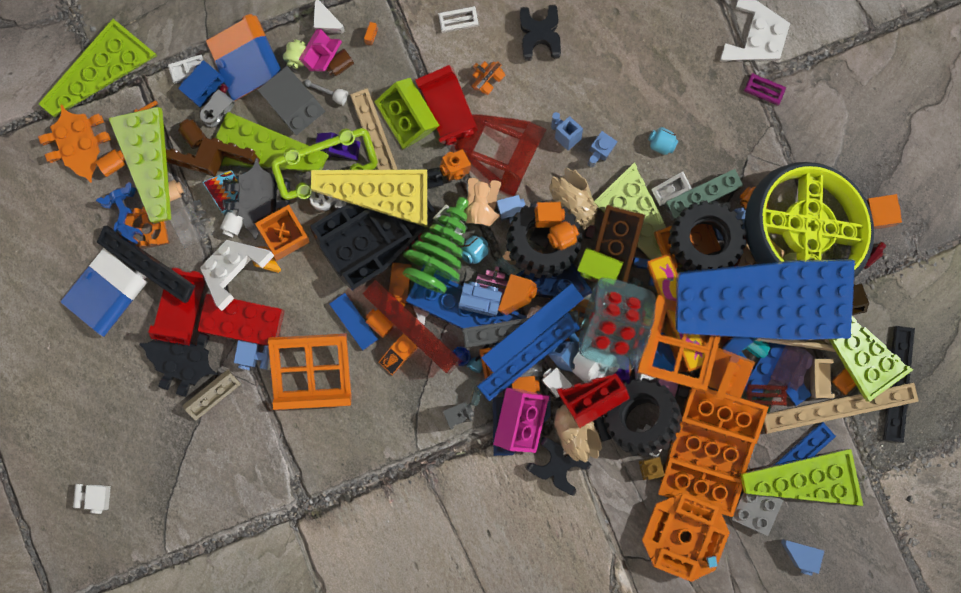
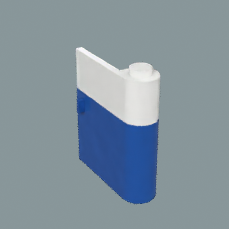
(104, 292)

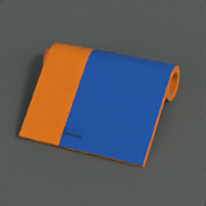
(244, 57)

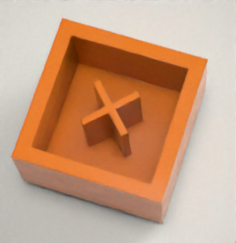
(282, 232)

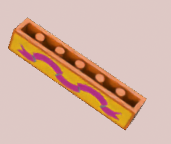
(665, 280)

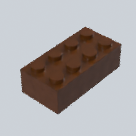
(620, 237)

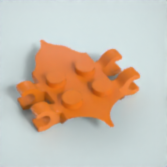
(75, 142)

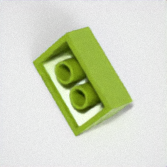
(406, 113)

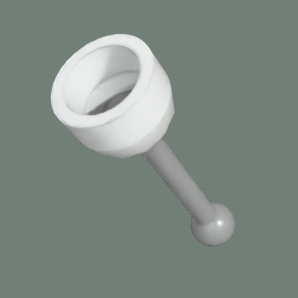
(339, 96)

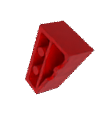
(594, 398)

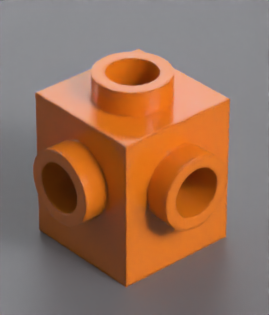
(455, 165)

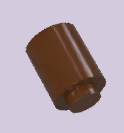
(339, 63)
(191, 133)

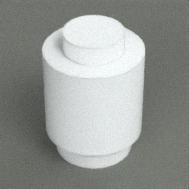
(232, 223)

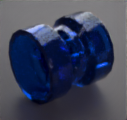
(463, 354)

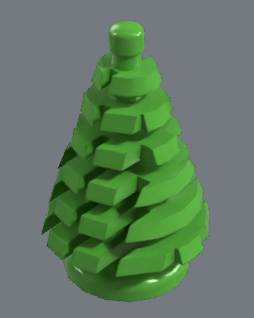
(438, 252)

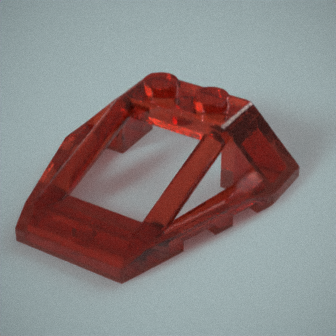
(521, 158)

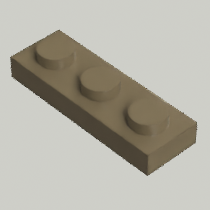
(211, 395)

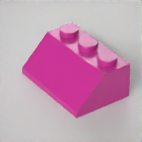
(521, 420)

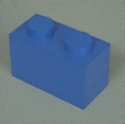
(201, 83)

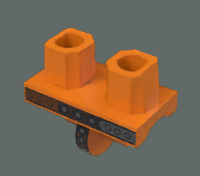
(492, 70)

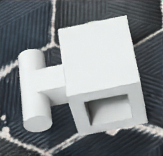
(95, 497)

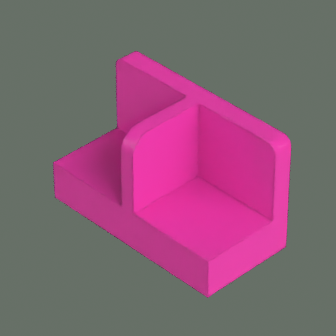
(319, 51)

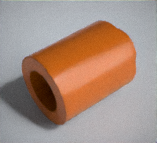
(111, 162)
(379, 322)

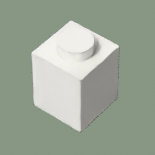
(554, 380)

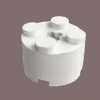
(589, 370)

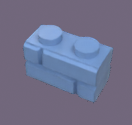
(480, 299)

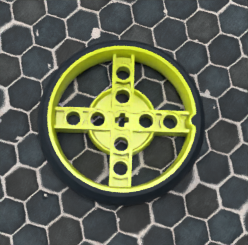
(808, 225)

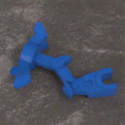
(117, 197)

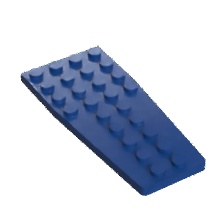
(768, 300)

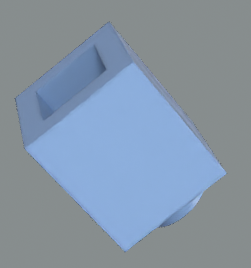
(509, 207)

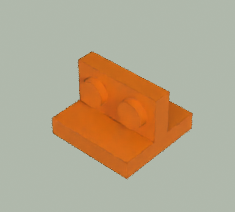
(730, 373)

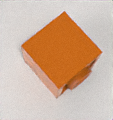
(885, 211)

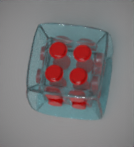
(617, 323)

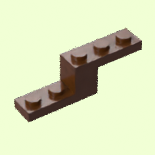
(211, 156)

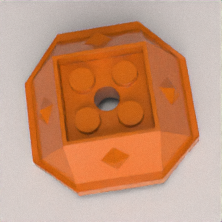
(706, 531)

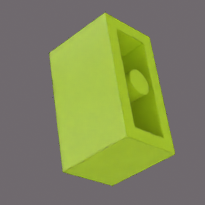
(599, 265)

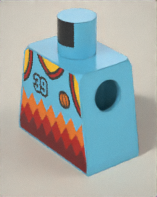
(216, 190)

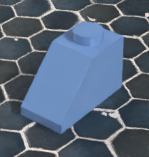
(804, 557)

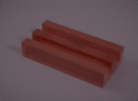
(783, 395)

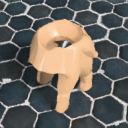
(482, 202)

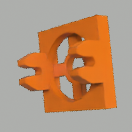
(162, 239)

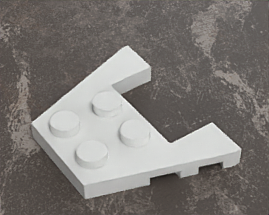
(764, 38)
(226, 264)

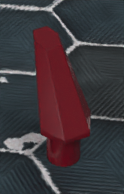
(876, 253)

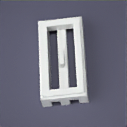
(461, 19)

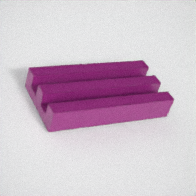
(763, 96)

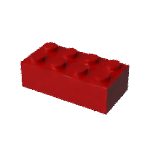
(241, 321)

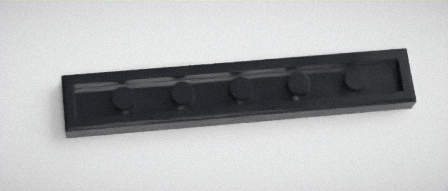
(146, 264)
(896, 416)

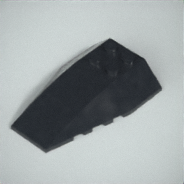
(364, 241)

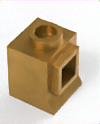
(651, 468)

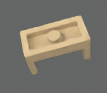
(821, 379)

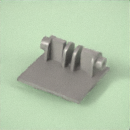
(757, 512)

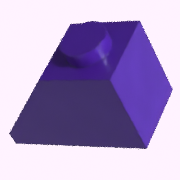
(339, 151)

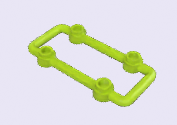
(293, 156)

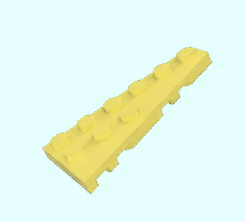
(385, 191)

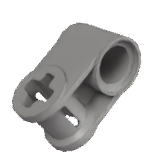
(217, 107)

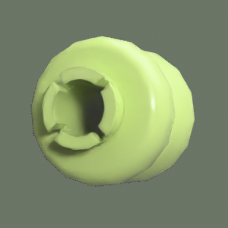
(293, 52)

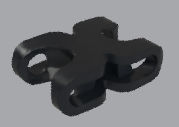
(540, 32)
(557, 466)

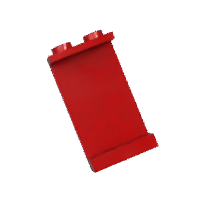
(447, 105)
(177, 319)

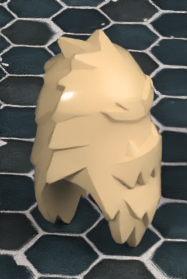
(576, 196)
(576, 441)

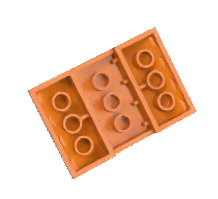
(712, 448)

